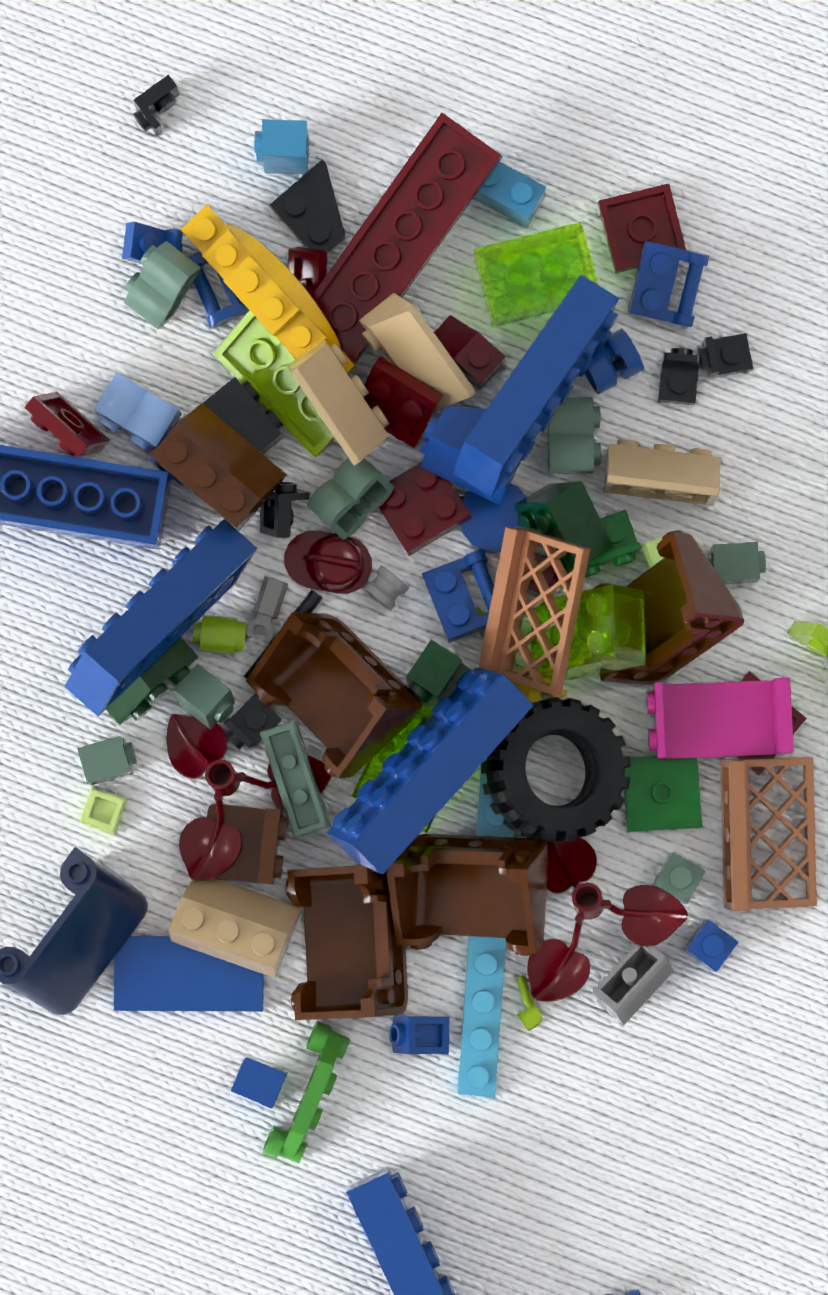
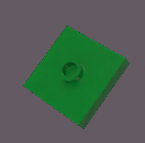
(662, 794)

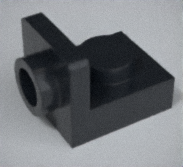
(156, 98)
(725, 355)
(679, 377)
(276, 511)
(249, 722)

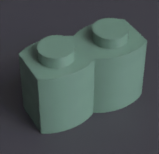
(160, 284)
(572, 438)
(350, 497)

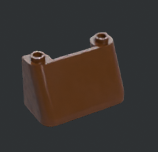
(683, 611)
(334, 689)
(470, 890)
(348, 944)

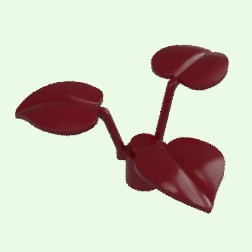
(194, 749)
(648, 920)

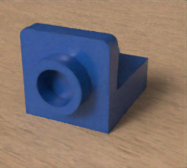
(141, 237)
(420, 1034)

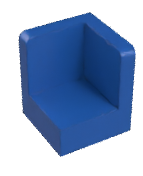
(259, 1082)

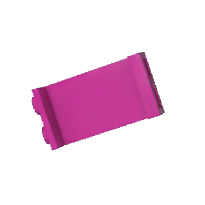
(721, 719)

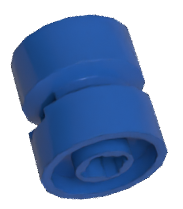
(604, 374)

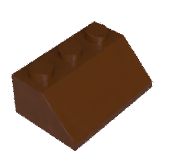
(218, 466)

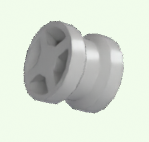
(385, 588)

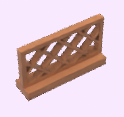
(512, 603)
(737, 826)

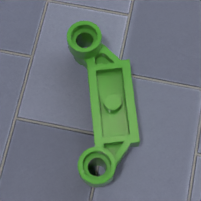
(329, 1047)

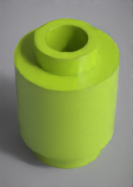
(219, 634)

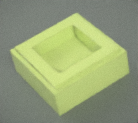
(103, 810)

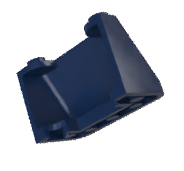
(80, 940)

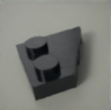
(312, 210)

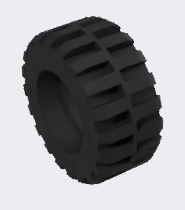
(602, 780)

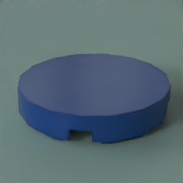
(489, 519)

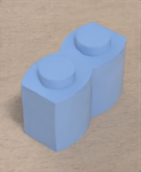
(136, 412)

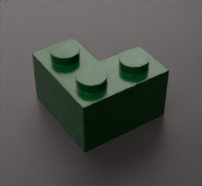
(568, 515)
(435, 673)
(153, 683)

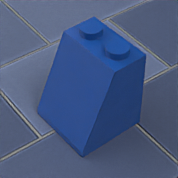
(444, 442)

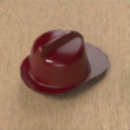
(327, 562)

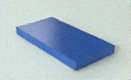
(170, 977)

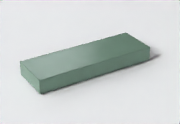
(295, 779)

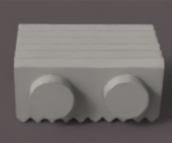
(632, 982)

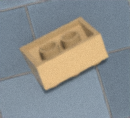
(414, 348)
(340, 400)
(662, 473)
(234, 925)

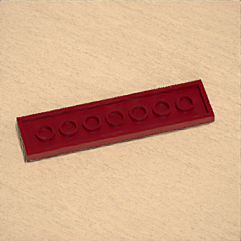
(404, 228)

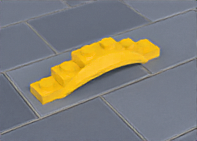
(262, 284)

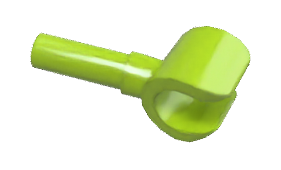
(531, 1016)

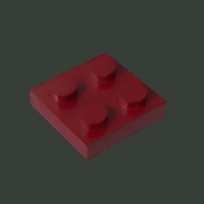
(637, 218)
(402, 399)
(74, 430)
(422, 508)

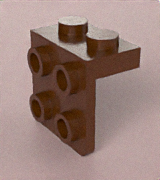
(260, 841)

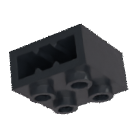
(238, 408)

